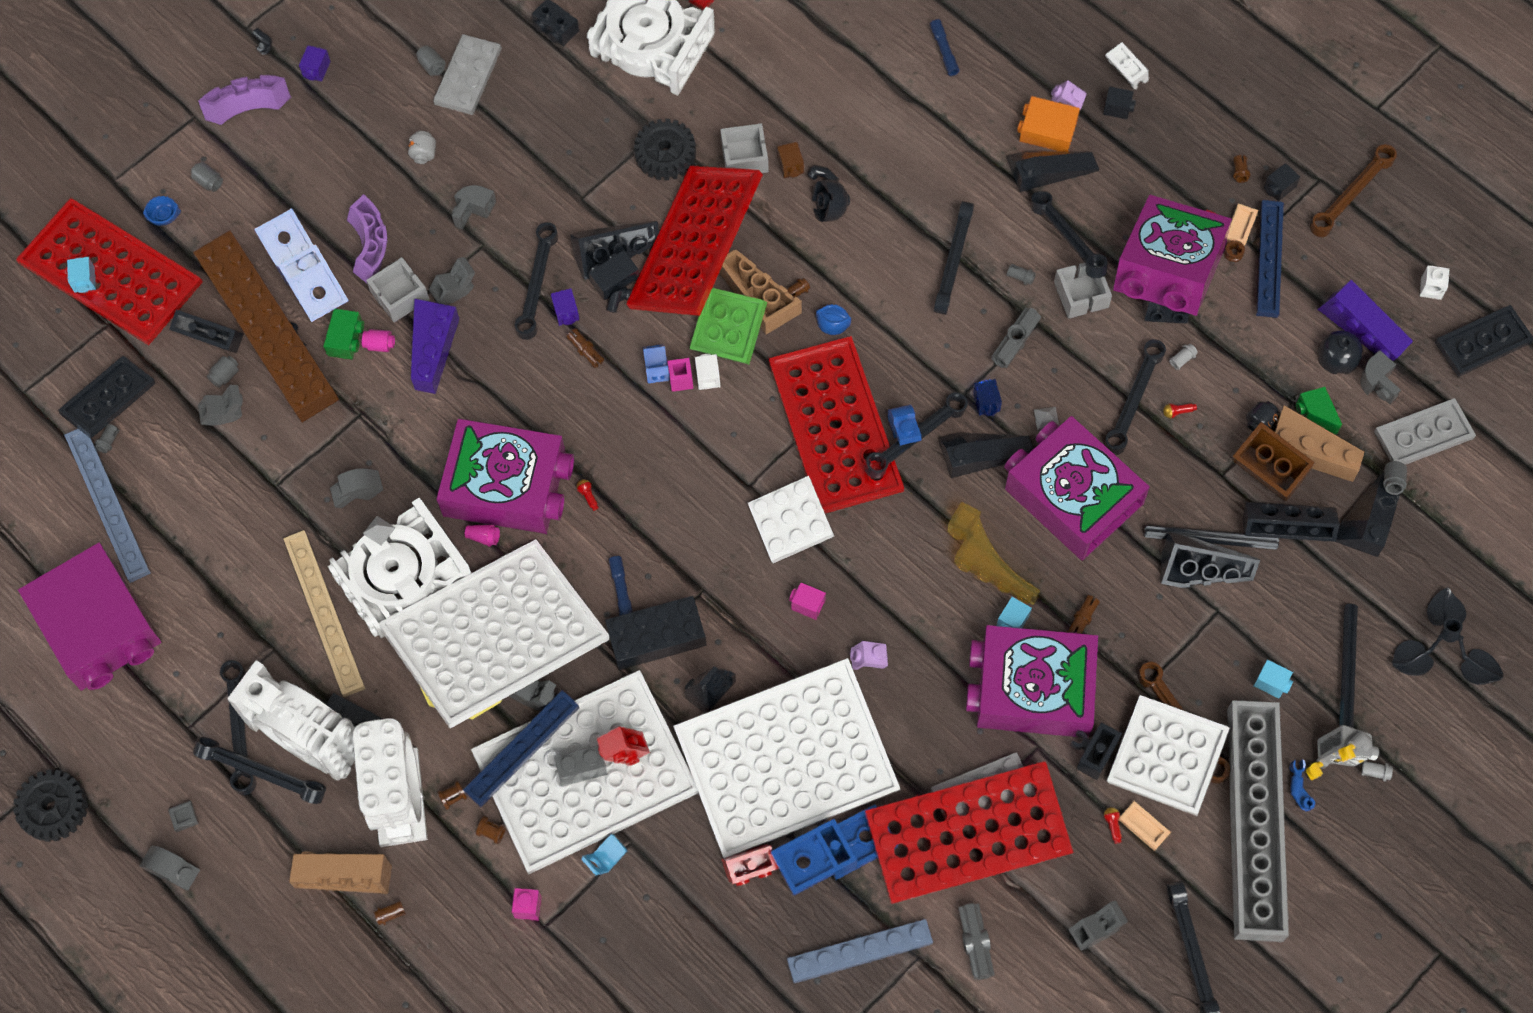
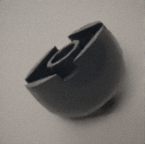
(830, 200)
(1340, 352)

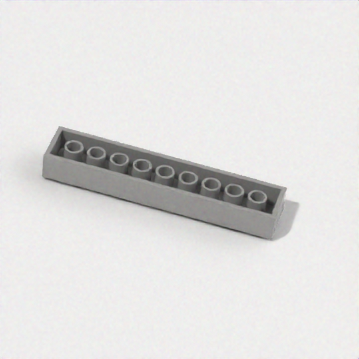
(1257, 822)

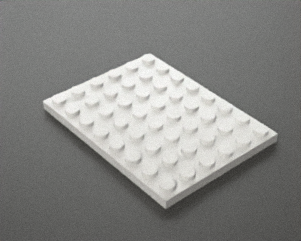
(493, 632)
(786, 758)
(559, 820)

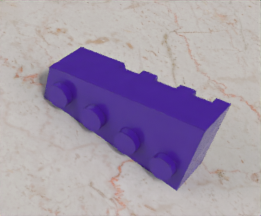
(1362, 317)
(432, 339)

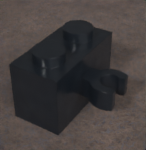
(1096, 750)

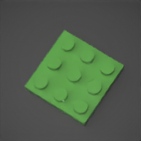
(729, 326)

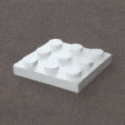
(790, 519)

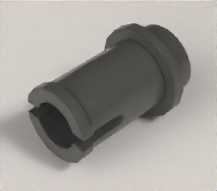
(1021, 274)
(106, 439)

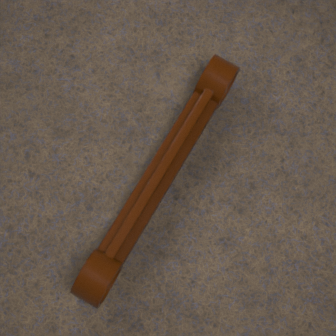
(1353, 190)
(1167, 698)

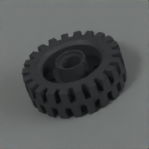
(669, 136)
(36, 795)

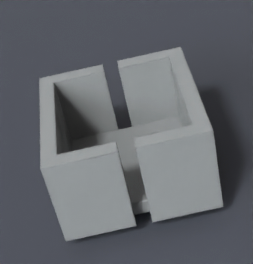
(745, 147)
(396, 289)
(1081, 293)

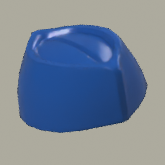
(161, 211)
(833, 319)

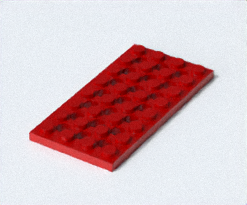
(673, 228)
(123, 268)
(828, 436)
(967, 870)

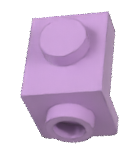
(1068, 94)
(869, 655)

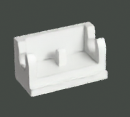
(1128, 65)

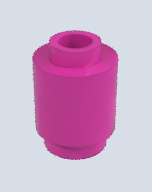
(378, 340)

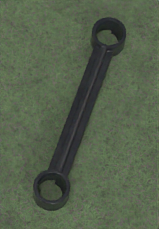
(1069, 234)
(954, 256)
(536, 281)
(1135, 396)
(925, 428)
(237, 728)
(210, 749)
(1178, 899)

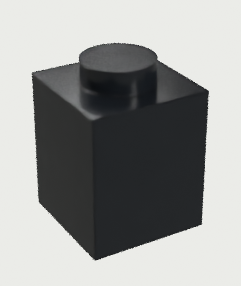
(1119, 103)
(1281, 182)

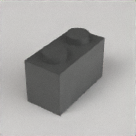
(580, 766)

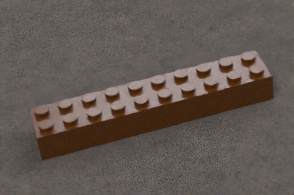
(266, 326)

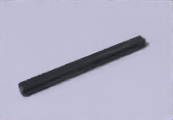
(1212, 536)
(1348, 665)

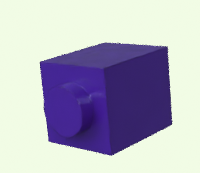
(314, 63)
(565, 307)

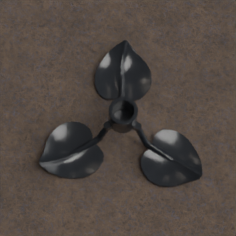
(1448, 611)

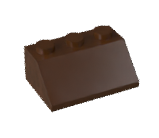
(1273, 461)

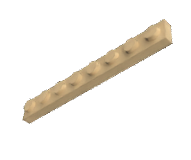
(324, 614)

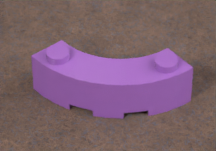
(242, 96)
(373, 235)

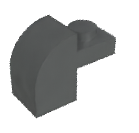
(472, 200)
(453, 285)
(1376, 378)
(221, 409)
(356, 484)
(535, 695)
(169, 867)
(1098, 926)

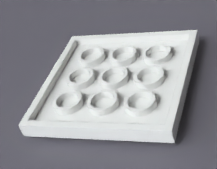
(1168, 755)

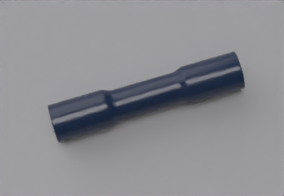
(948, 58)
(618, 576)

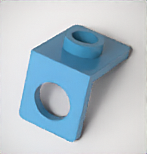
(605, 856)

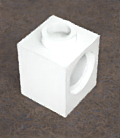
(1434, 282)
(707, 371)

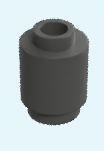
(430, 60)
(206, 176)
(223, 371)
(1395, 477)

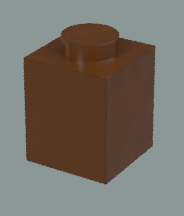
(790, 160)

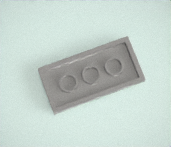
(467, 74)
(1425, 432)
(997, 767)

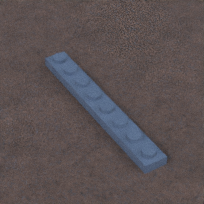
(108, 505)

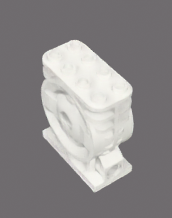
(665, 55)
(410, 532)
(295, 721)
(389, 782)

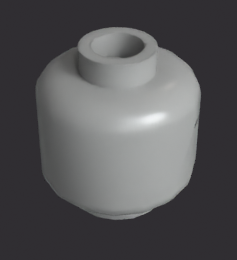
(422, 147)

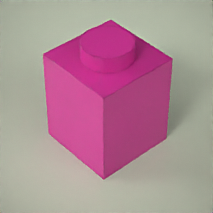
(680, 374)
(807, 600)
(526, 904)

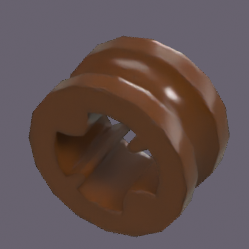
(1234, 245)

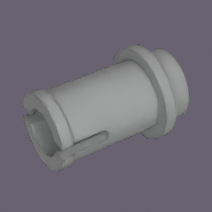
(1188, 352)
(1377, 770)

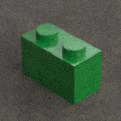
(343, 334)

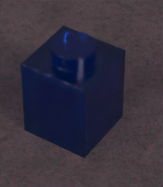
(987, 397)

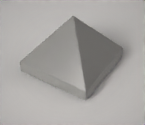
(1044, 416)
(379, 530)

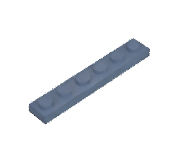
(859, 951)

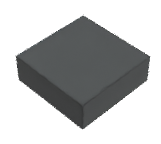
(183, 816)

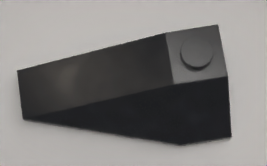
(1043, 168)
(599, 244)
(977, 452)
(1369, 520)
(1195, 562)
(709, 688)

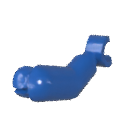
(1300, 795)

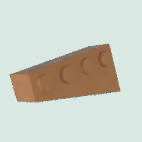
(749, 281)
(1327, 450)
(341, 872)

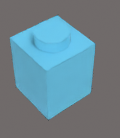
(81, 274)
(1014, 614)
(1274, 679)

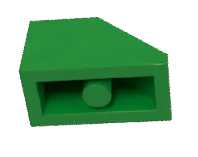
(1318, 408)

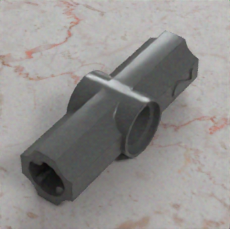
(1009, 346)
(976, 941)

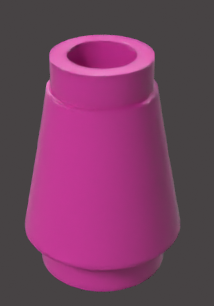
(483, 534)

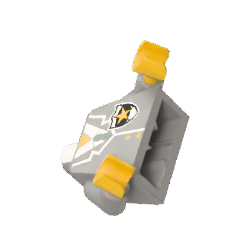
(1342, 747)

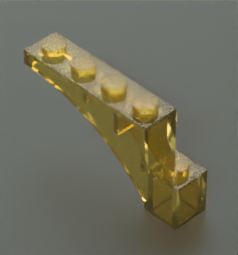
(981, 559)

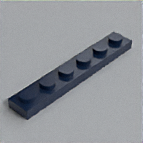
(1270, 259)
(521, 749)

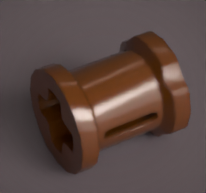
(452, 795)
(491, 830)

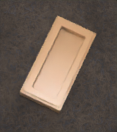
(1241, 224)
(1144, 825)

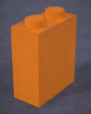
(1048, 124)

